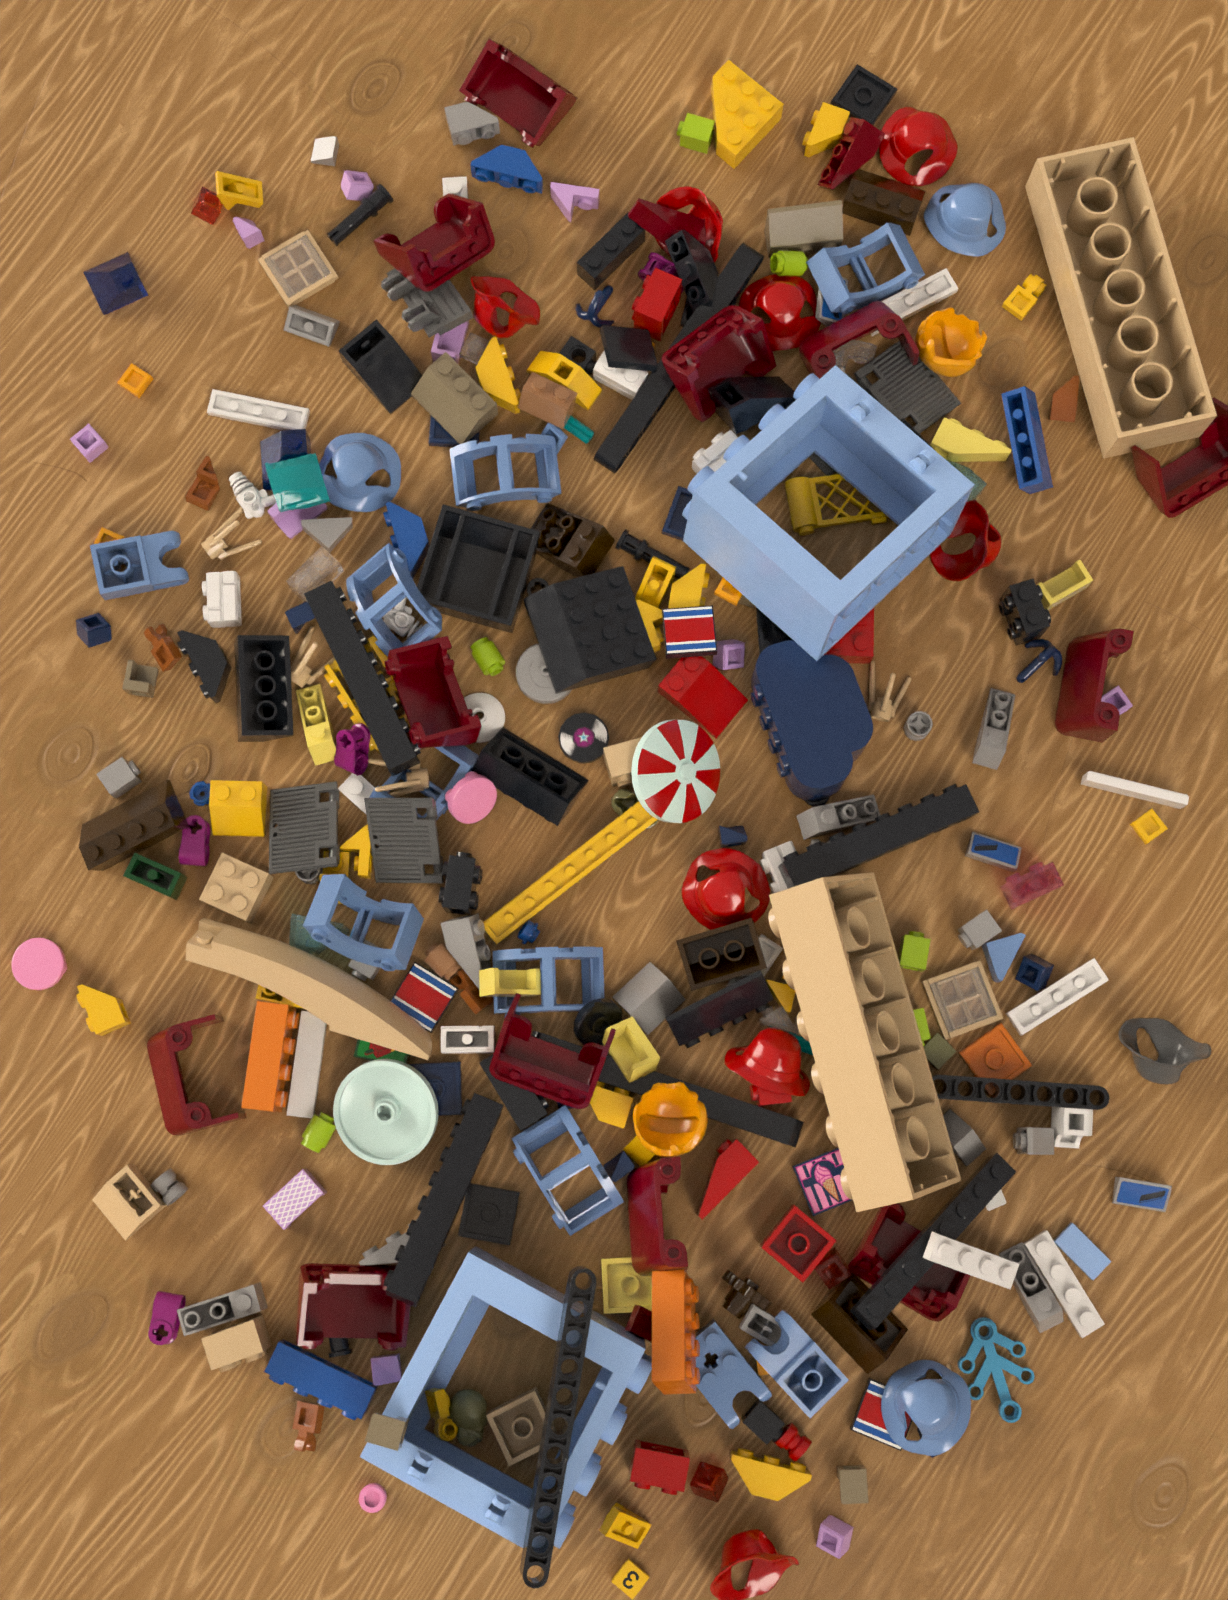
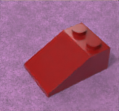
(702, 694)
(726, 1172)

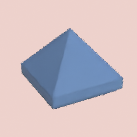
(560, 436)

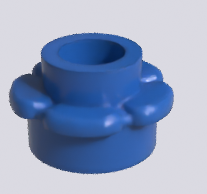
(195, 792)
(528, 932)

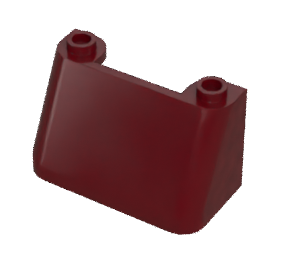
(517, 93)
(445, 247)
(720, 348)
(1082, 684)
(432, 695)
(647, 1240)
(883, 1242)
(349, 1304)

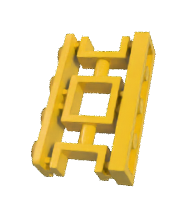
(345, 699)

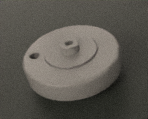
(534, 678)

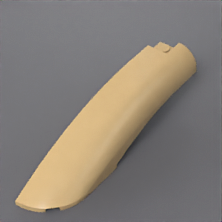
(311, 983)

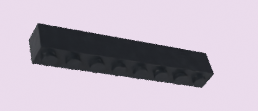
(362, 679)
(879, 838)
(444, 1200)
(949, 1222)

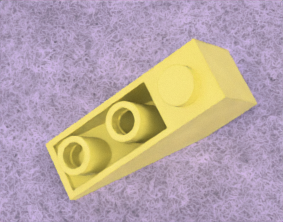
(966, 445)
(317, 724)

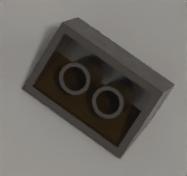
(882, 201)
(721, 954)
(865, 1346)

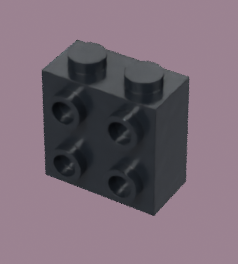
(1024, 612)
(461, 878)

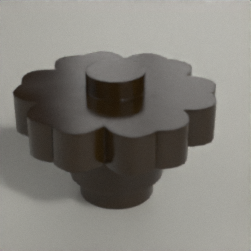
(743, 1295)

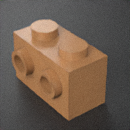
(547, 400)

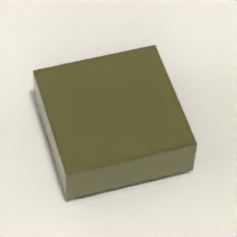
(938, 1051)

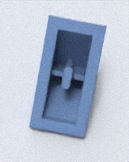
(1000, 954)

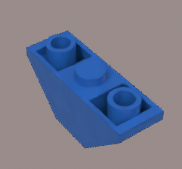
(509, 168)
(408, 535)

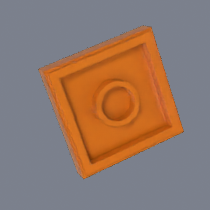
(995, 1057)

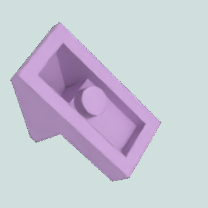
(568, 196)

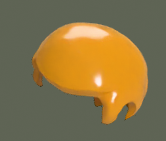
(949, 342)
(670, 1119)

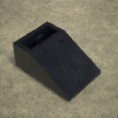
(381, 366)
(746, 400)

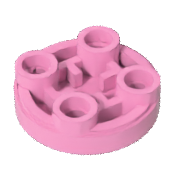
(471, 798)
(38, 964)

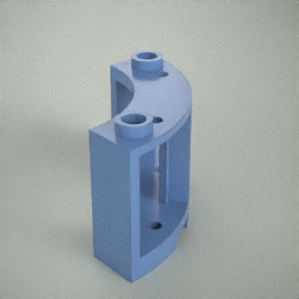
(832, 286)
(503, 445)
(370, 614)
(461, 755)
(342, 889)
(591, 969)
(589, 1208)

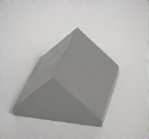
(649, 998)

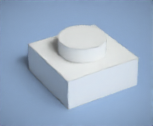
(455, 186)

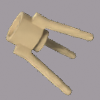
(215, 545)
(299, 671)
(882, 708)
(416, 780)

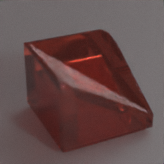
(207, 206)
(832, 1269)
(709, 1481)

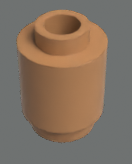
(442, 961)

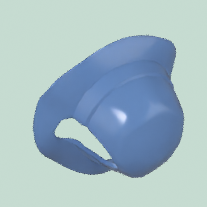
(963, 218)
(355, 460)
(935, 1405)

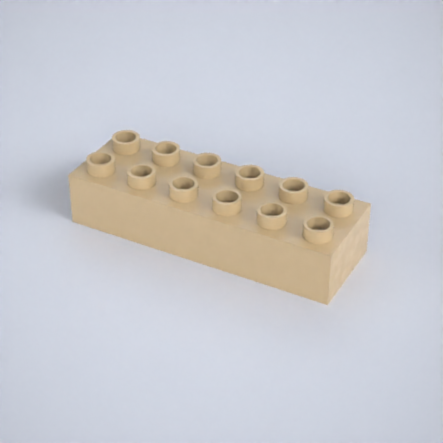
(1119, 298)
(863, 1040)

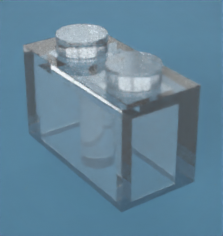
(314, 572)

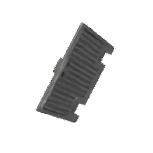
(907, 388)
(303, 828)
(404, 840)

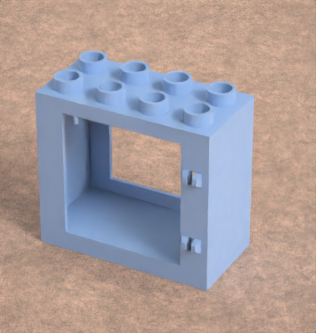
(869, 452)
(459, 1477)

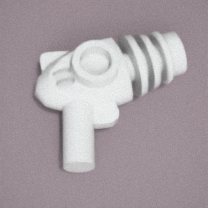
(249, 497)
(401, 620)

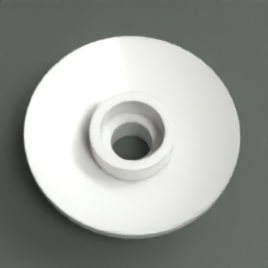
(493, 714)

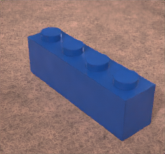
(1027, 440)
(320, 1379)

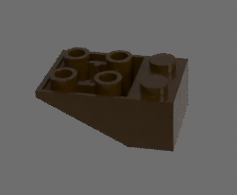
(571, 541)

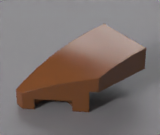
(1064, 401)
(205, 486)

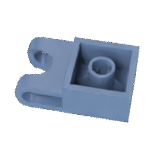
(143, 563)
(799, 1366)
(728, 1375)

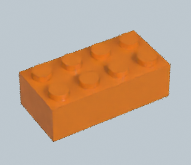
(269, 1057)
(674, 1332)

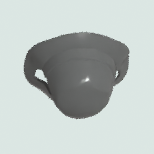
(1174, 1049)

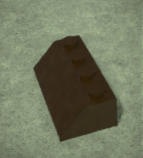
(131, 827)

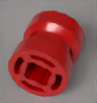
(793, 1442)

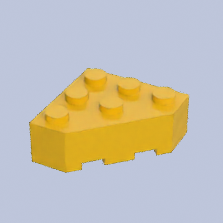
(741, 113)

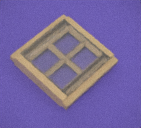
(298, 268)
(962, 1000)

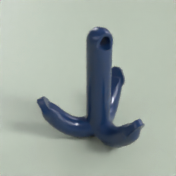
(597, 303)
(1048, 652)

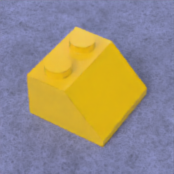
(238, 808)

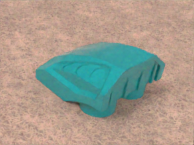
(297, 483)

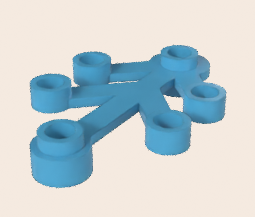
(994, 1364)

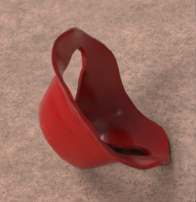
(913, 131)
(702, 208)
(487, 299)
(783, 301)
(985, 550)
(722, 896)
(771, 1062)
(765, 1568)

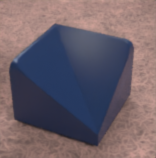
(299, 616)
(93, 630)
(732, 836)
(1034, 972)
(619, 1166)

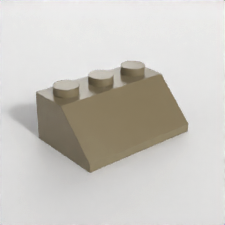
(804, 227)
(454, 399)

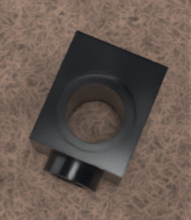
(576, 348)
(763, 1422)

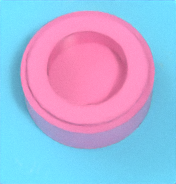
(372, 1498)

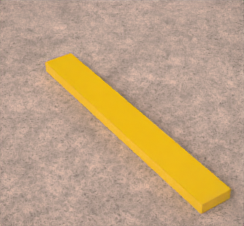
(568, 872)

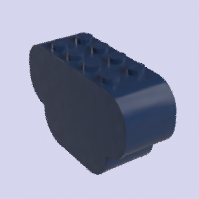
(811, 717)

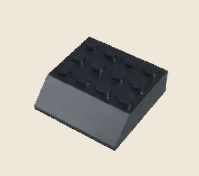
(478, 568)
(589, 629)

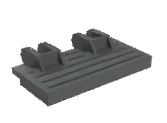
(432, 310)

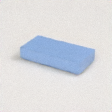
(1082, 1251)

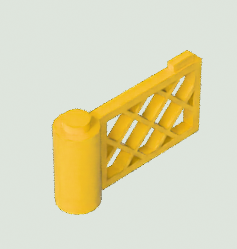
(805, 506)

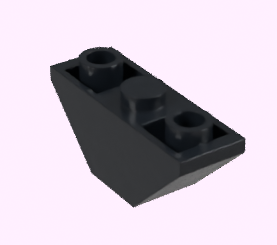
(694, 267)
(207, 662)

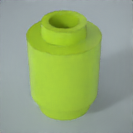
(788, 263)
(487, 656)
(318, 1132)

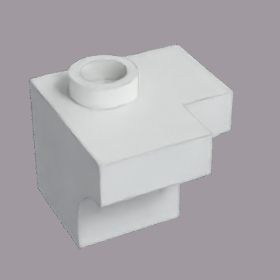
(1071, 1126)

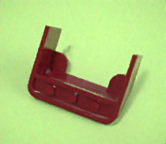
(818, 348)
(1191, 475)
(546, 1066)
(178, 1114)

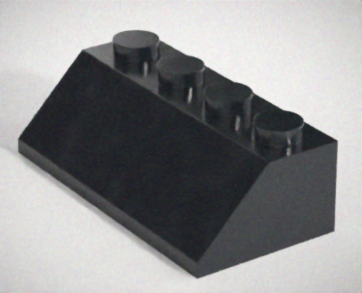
(263, 687)
(530, 776)
(720, 1008)

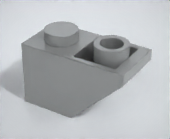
(470, 123)
(1034, 1141)

